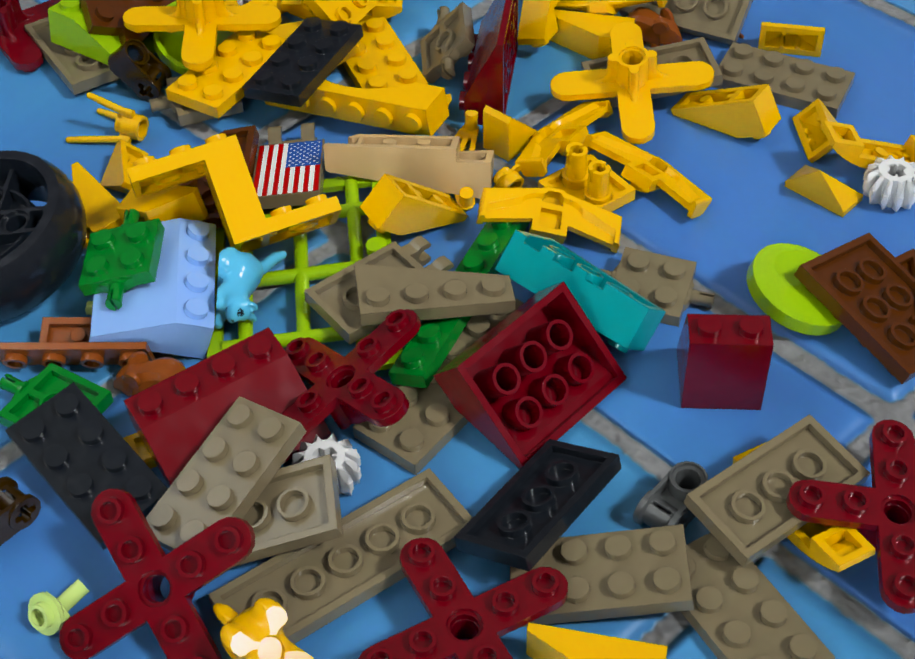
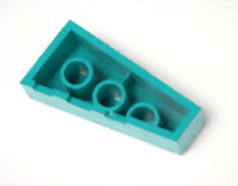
(609, 305)

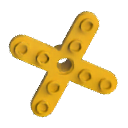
(200, 24)
(632, 78)

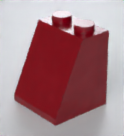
(724, 361)

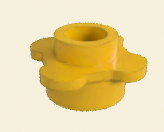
(508, 177)

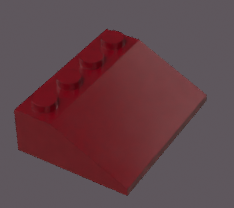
(492, 60)
(532, 374)
(186, 407)

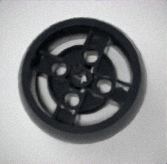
(37, 242)

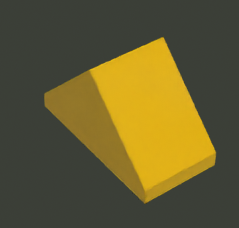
(504, 134)

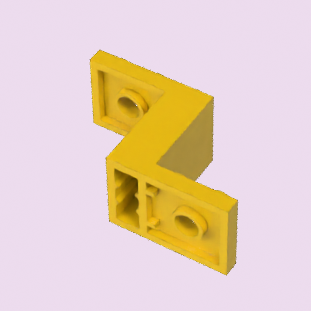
(232, 193)

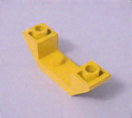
(537, 22)

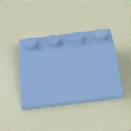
(176, 309)

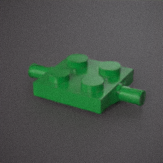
(122, 258)
(45, 385)

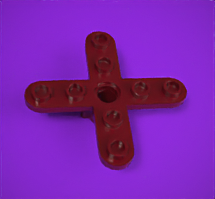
(14, 40)
(348, 384)
(877, 512)
(143, 569)
(460, 615)

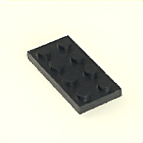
(303, 62)
(83, 456)
(538, 504)

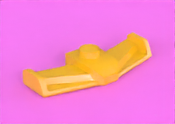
(604, 7)
(558, 134)
(649, 172)
(551, 214)

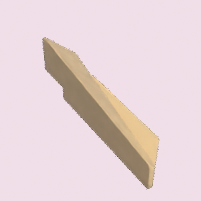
(415, 158)

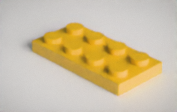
(381, 58)
(221, 84)

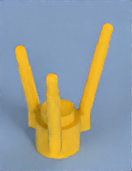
(127, 123)

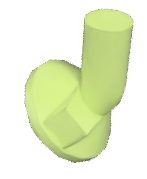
(50, 613)

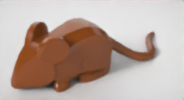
(656, 27)
(141, 373)

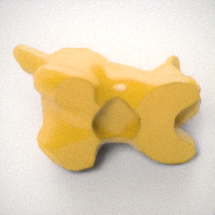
(257, 632)

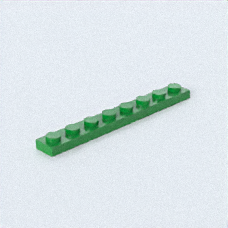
(436, 337)

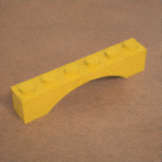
(404, 108)

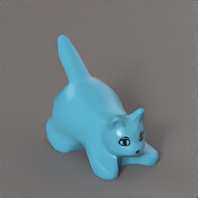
(237, 280)

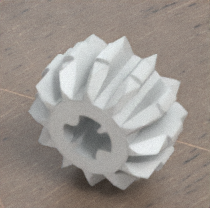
(890, 183)
(346, 459)

